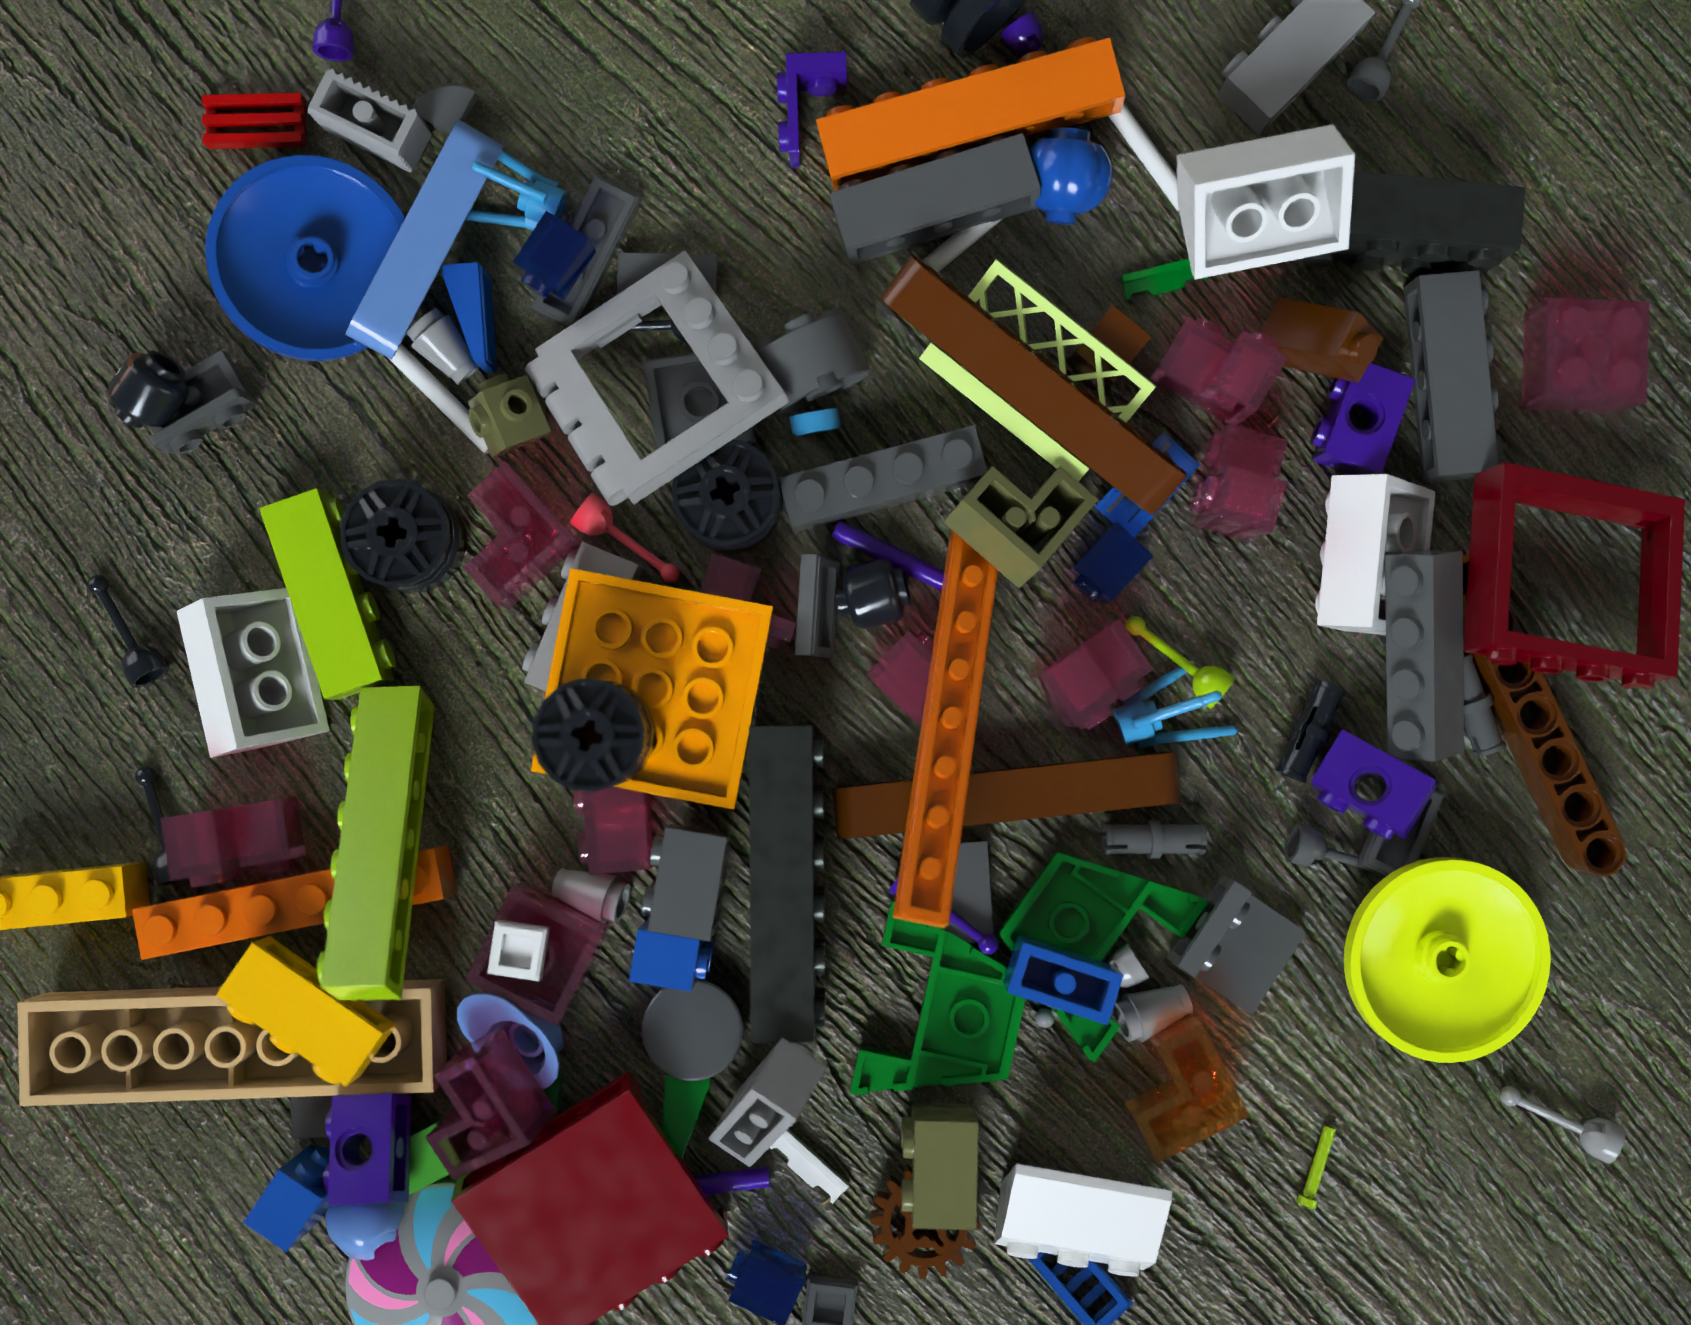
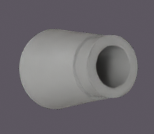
(442, 345)
(596, 895)
(1151, 1011)

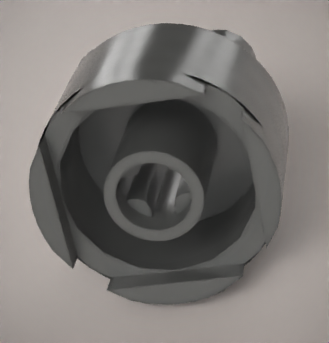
(814, 358)

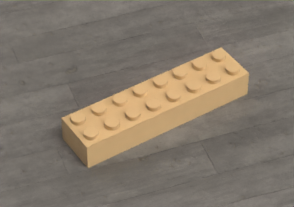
(191, 1048)

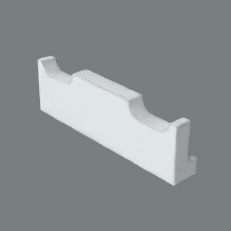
(810, 1165)

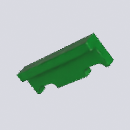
(1158, 279)

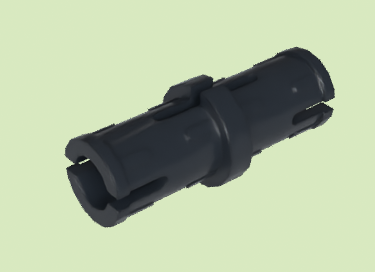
(1310, 731)

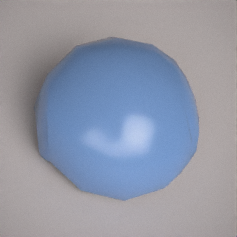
(363, 1227)

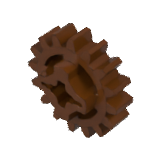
(906, 1239)

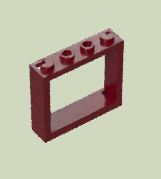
(1491, 563)

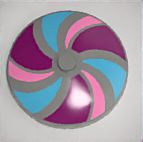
(432, 1272)

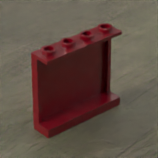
(590, 1209)

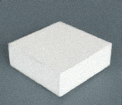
(518, 950)

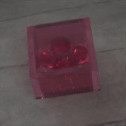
(1585, 355)
(570, 953)

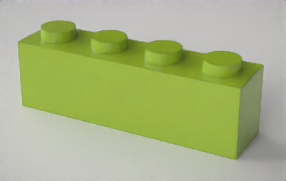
(328, 595)

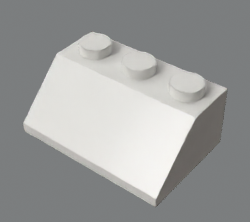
(1265, 200)
(1364, 523)
(251, 671)
(1081, 1219)

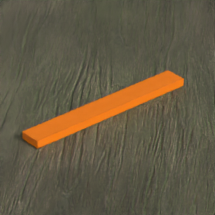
(946, 738)

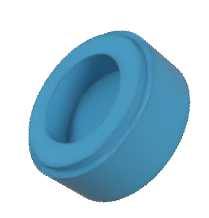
(815, 422)

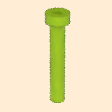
(1308, 1197)

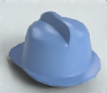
(532, 1036)

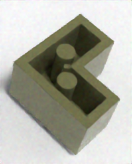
(1016, 530)
(944, 1160)

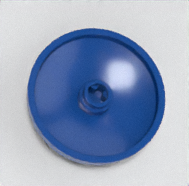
(298, 252)

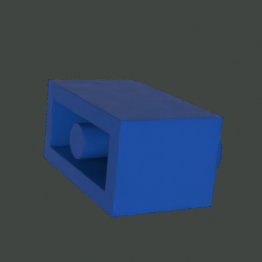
(669, 959)
(1062, 979)
(292, 1199)

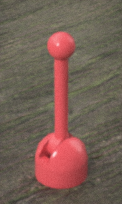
(596, 518)

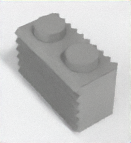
(369, 120)

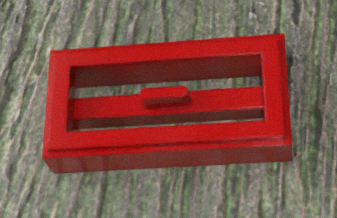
(245, 102)

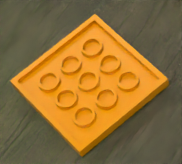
(690, 662)

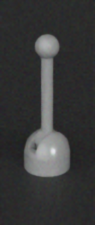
(1126, 963)
(1598, 1136)

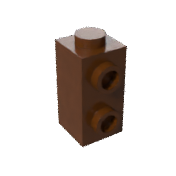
(1322, 338)

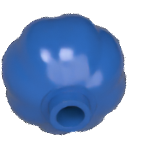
(1071, 174)

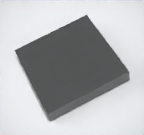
(682, 396)

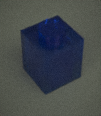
(553, 257)
(1109, 564)
(766, 1281)

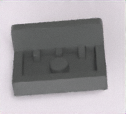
(214, 401)

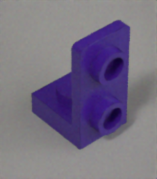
(811, 72)

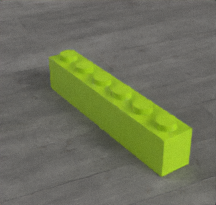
(377, 845)

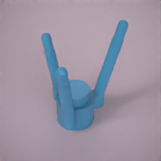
(534, 197)
(1140, 720)

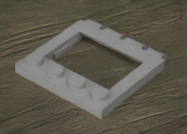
(712, 336)

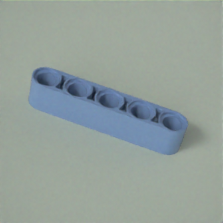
(423, 241)

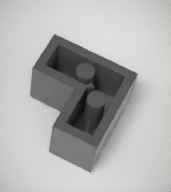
(688, 882)

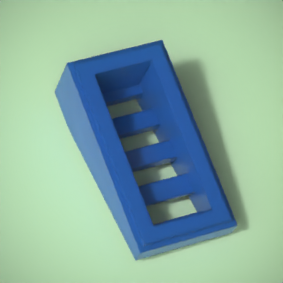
(473, 301)
(1108, 1314)

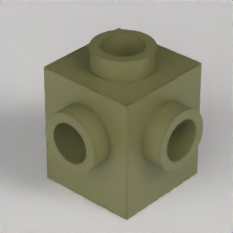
(508, 414)

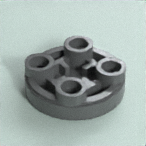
(693, 1031)

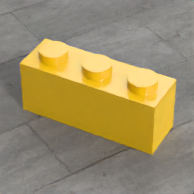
(72, 895)
(286, 1000)

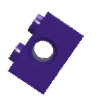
(1383, 399)
(1354, 760)
(386, 1172)

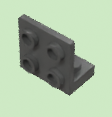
(1237, 945)

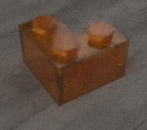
(1194, 1100)

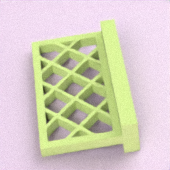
(1001, 409)

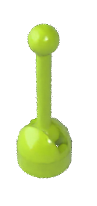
(1204, 679)

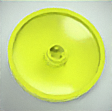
(1447, 959)

